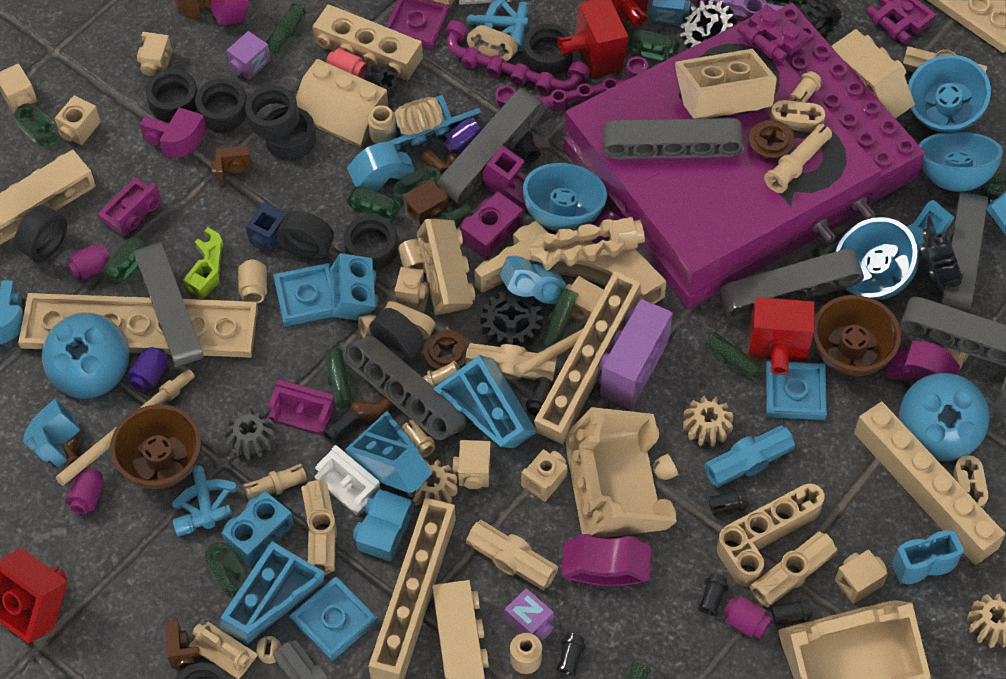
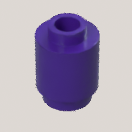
(462, 136)
(148, 369)

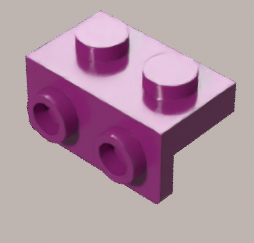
(130, 206)

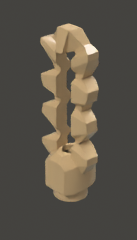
(623, 236)

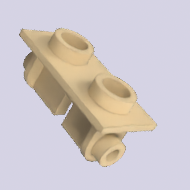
(222, 650)

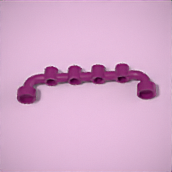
(519, 73)
(584, 91)

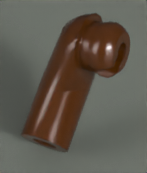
(434, 160)
(371, 411)
(70, 449)

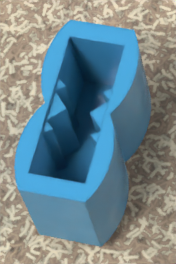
(531, 279)
(384, 525)
(922, 557)

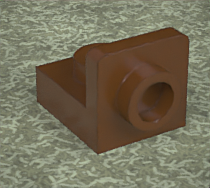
(230, 160)
(178, 648)

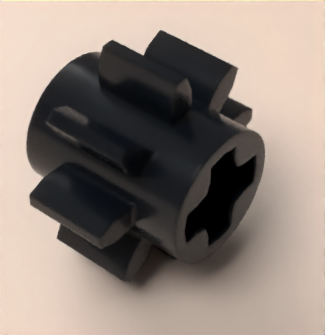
(382, 77)

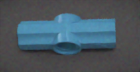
(749, 456)

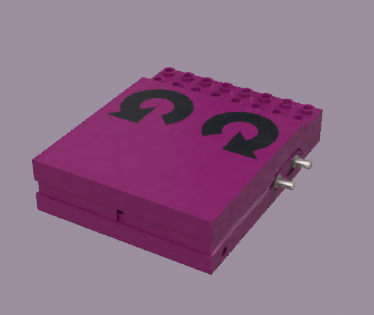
(716, 215)

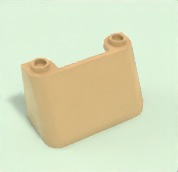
(614, 474)
(858, 644)

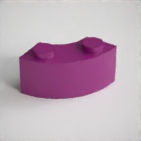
(606, 560)

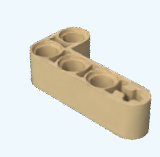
(773, 527)

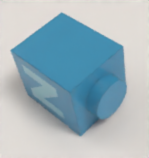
(669, 11)

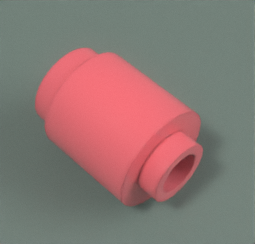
(347, 62)

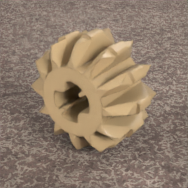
(418, 116)
(716, 429)
(443, 482)
(982, 617)

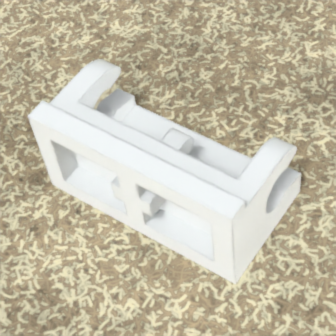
(347, 480)

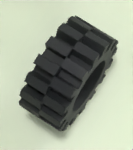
(822, 15)

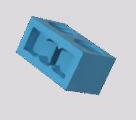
(353, 286)
(261, 530)

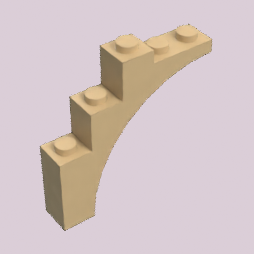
(600, 271)

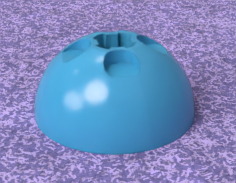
(949, 81)
(960, 160)
(563, 196)
(885, 255)
(100, 357)
(928, 418)

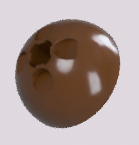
(856, 335)
(149, 435)

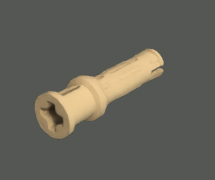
(791, 165)

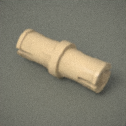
(276, 482)

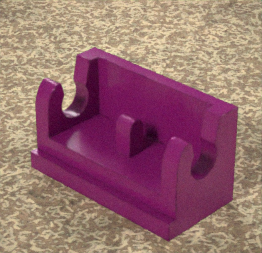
(301, 407)

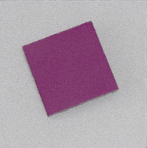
(419, 20)

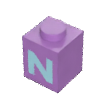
(248, 55)
(529, 615)

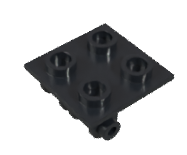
(940, 253)

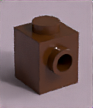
(425, 202)

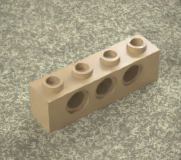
(367, 40)

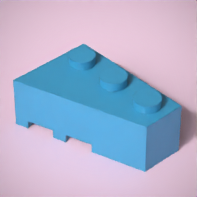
(390, 455)
(269, 592)

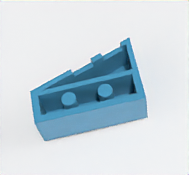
(488, 401)

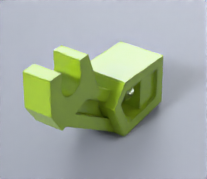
(212, 252)

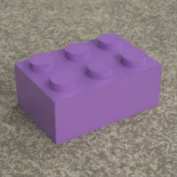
(634, 353)

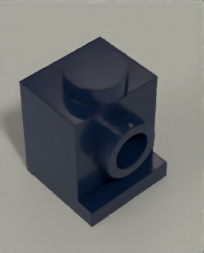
(264, 226)

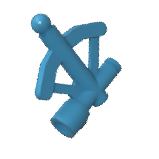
(516, 22)
(208, 513)

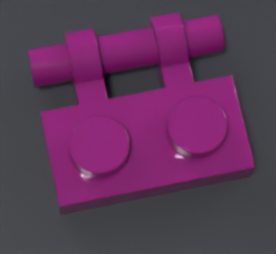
(909, 13)
(773, 33)

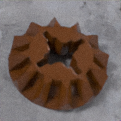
(764, 131)
(445, 340)

